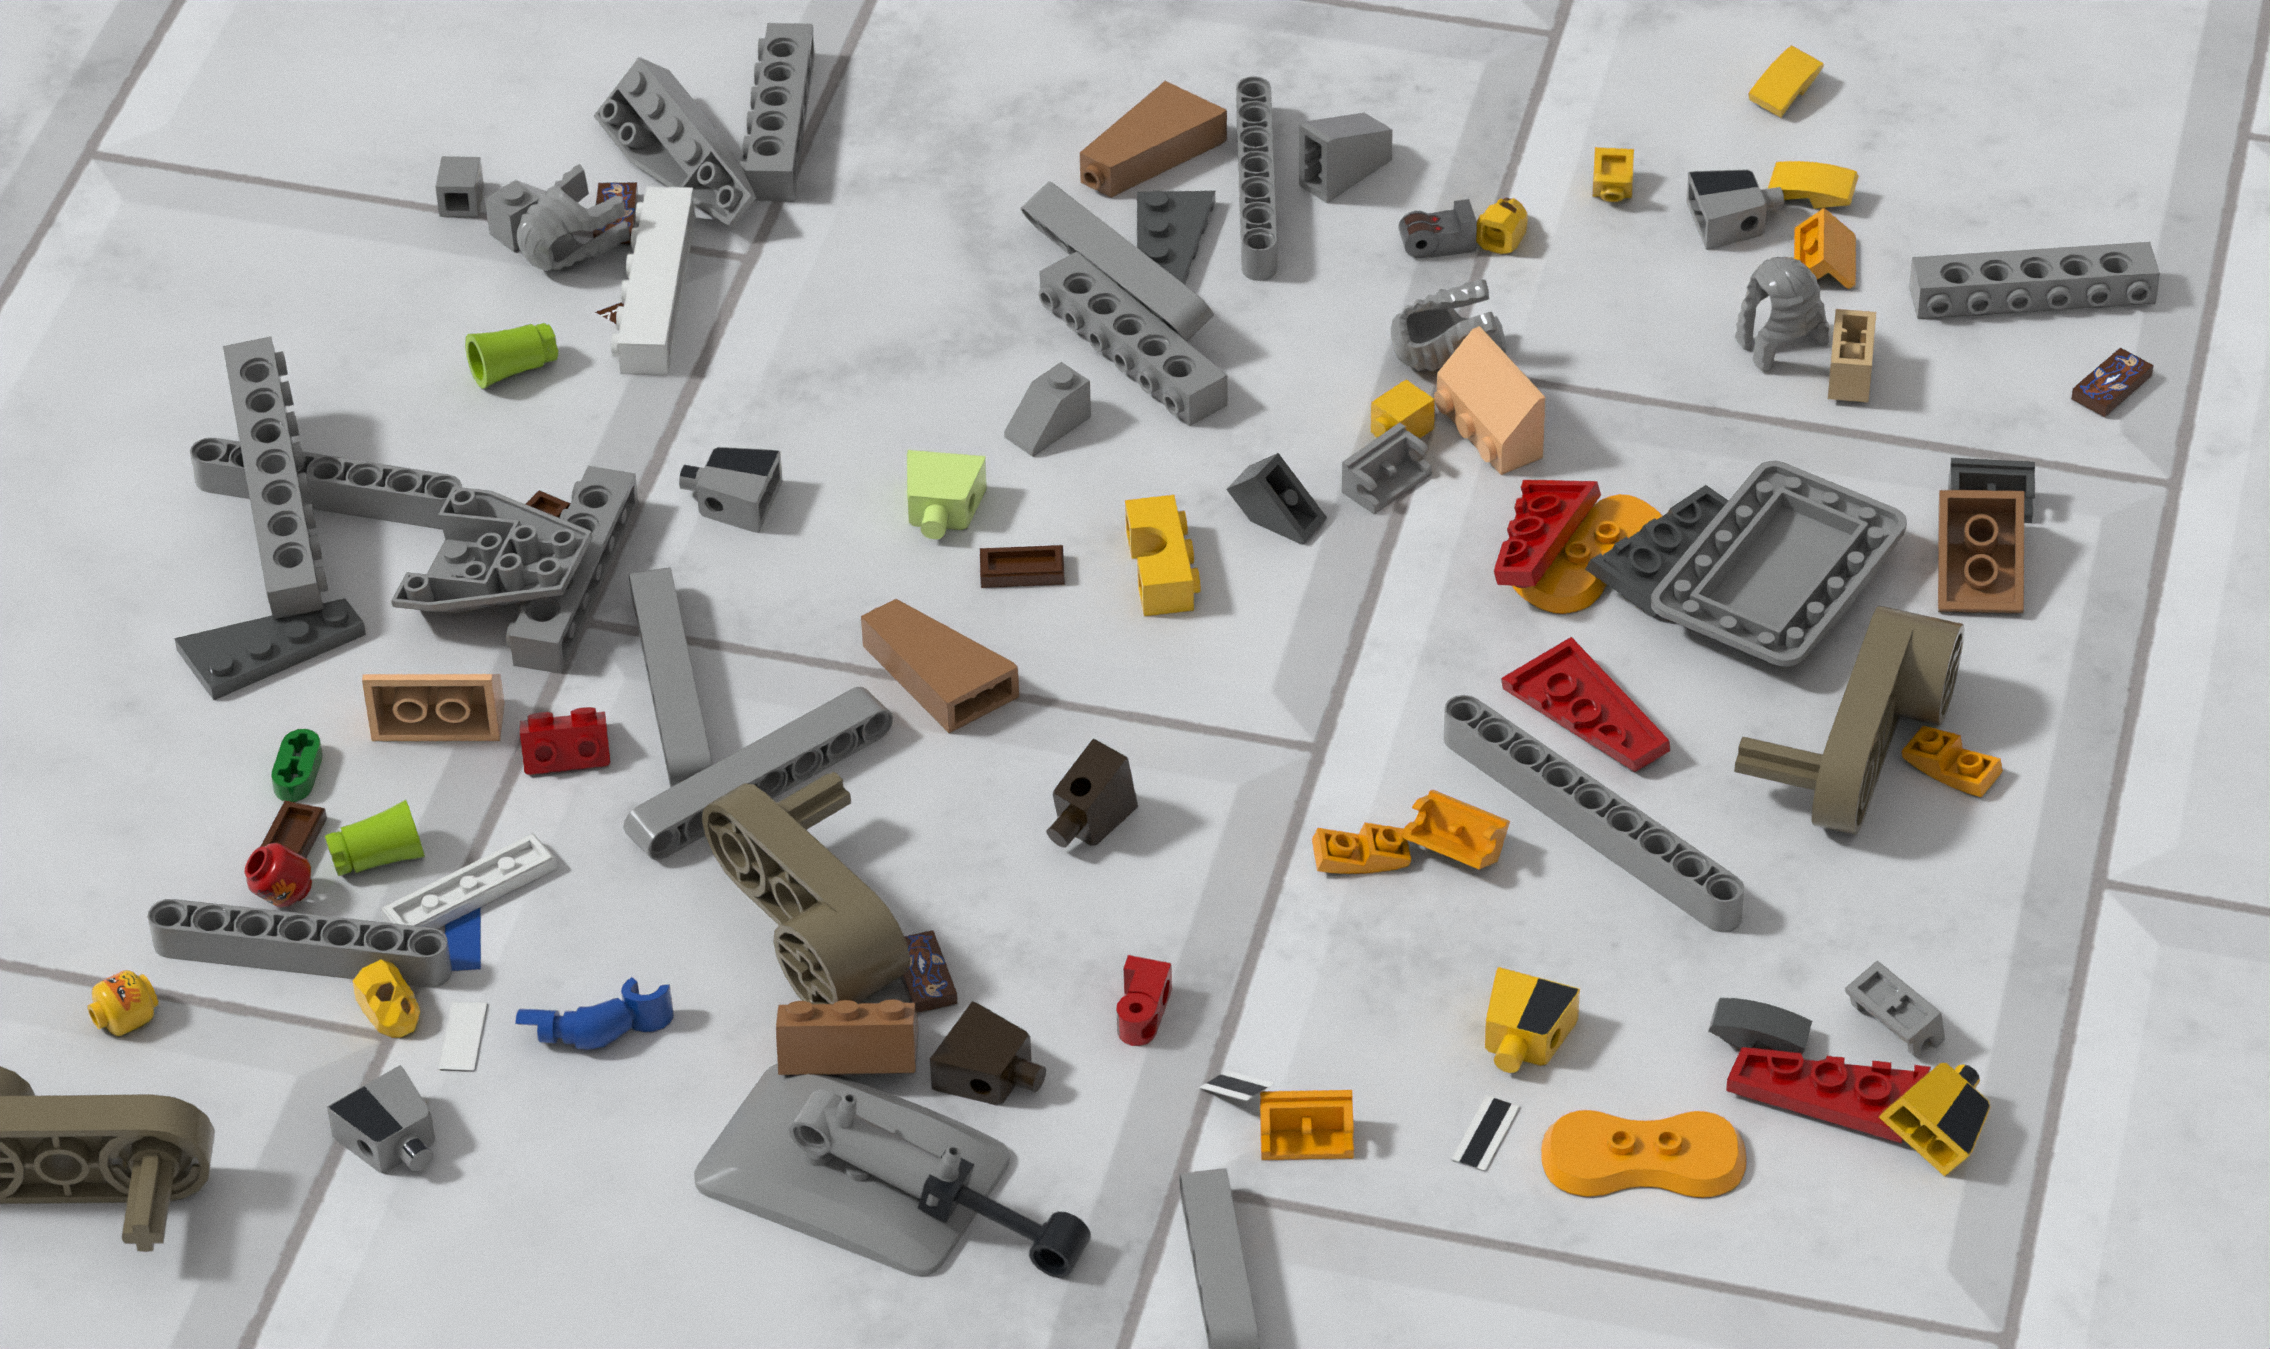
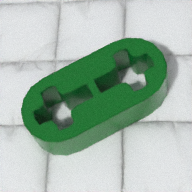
(288, 764)

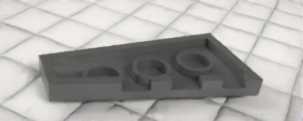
(1643, 560)

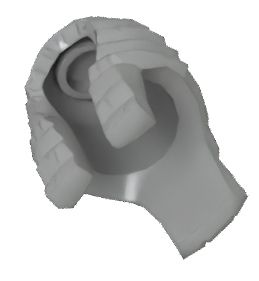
(548, 226)
(1793, 312)
(1432, 329)

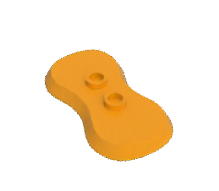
(1566, 583)
(1606, 1153)

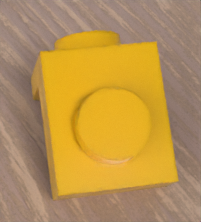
(1613, 173)

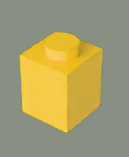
(1405, 405)

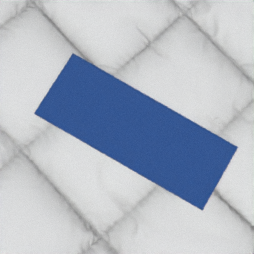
(465, 941)

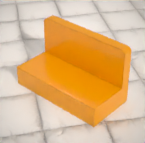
(1827, 247)

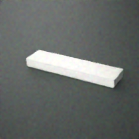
(473, 885)

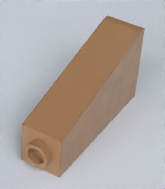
(1151, 139)
(939, 666)

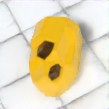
(1502, 226)
(386, 999)

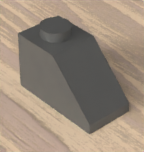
(1277, 499)

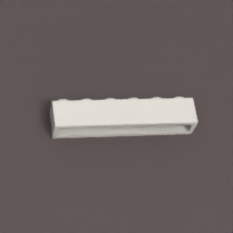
(655, 281)

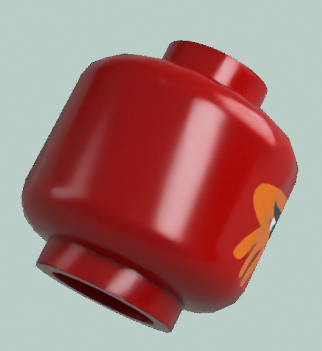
(278, 875)

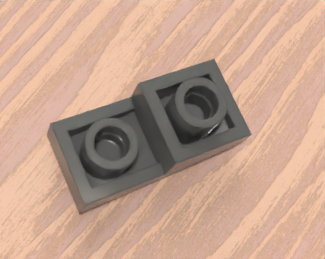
(1746, 1021)

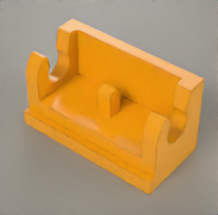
(1457, 830)
(1306, 1125)

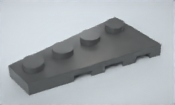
(1172, 226)
(258, 648)

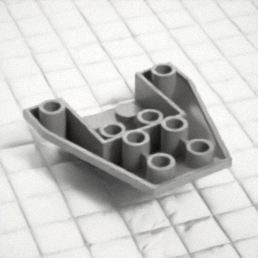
(494, 555)

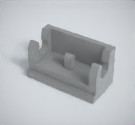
(1385, 469)
(1897, 1007)

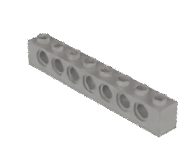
(273, 477)

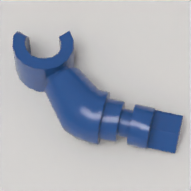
(603, 1023)

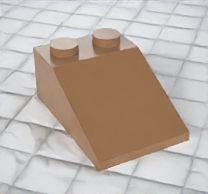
(1981, 551)

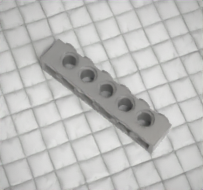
(779, 110)
(2034, 280)
(1133, 338)
(551, 625)

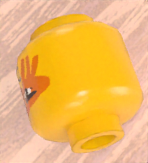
(122, 1002)

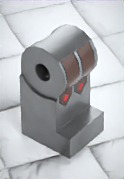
(1439, 232)

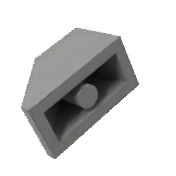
(506, 209)
(1050, 409)

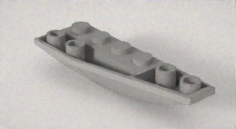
(674, 140)

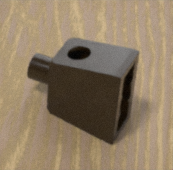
(1093, 796)
(984, 1058)

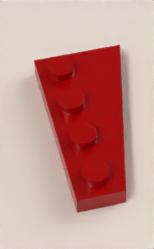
(1542, 527)
(1587, 702)
(1824, 1088)

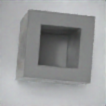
(459, 186)

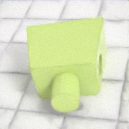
(944, 490)

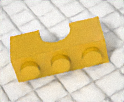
(1163, 556)

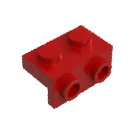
(564, 741)

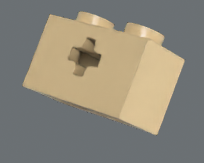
(1852, 355)

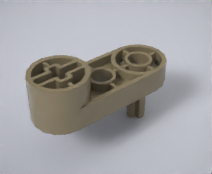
(1902, 671)
(832, 927)
(103, 1152)

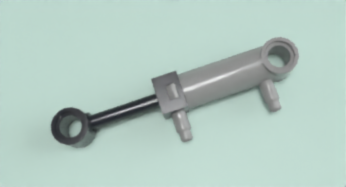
(942, 1183)

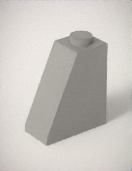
(1341, 152)

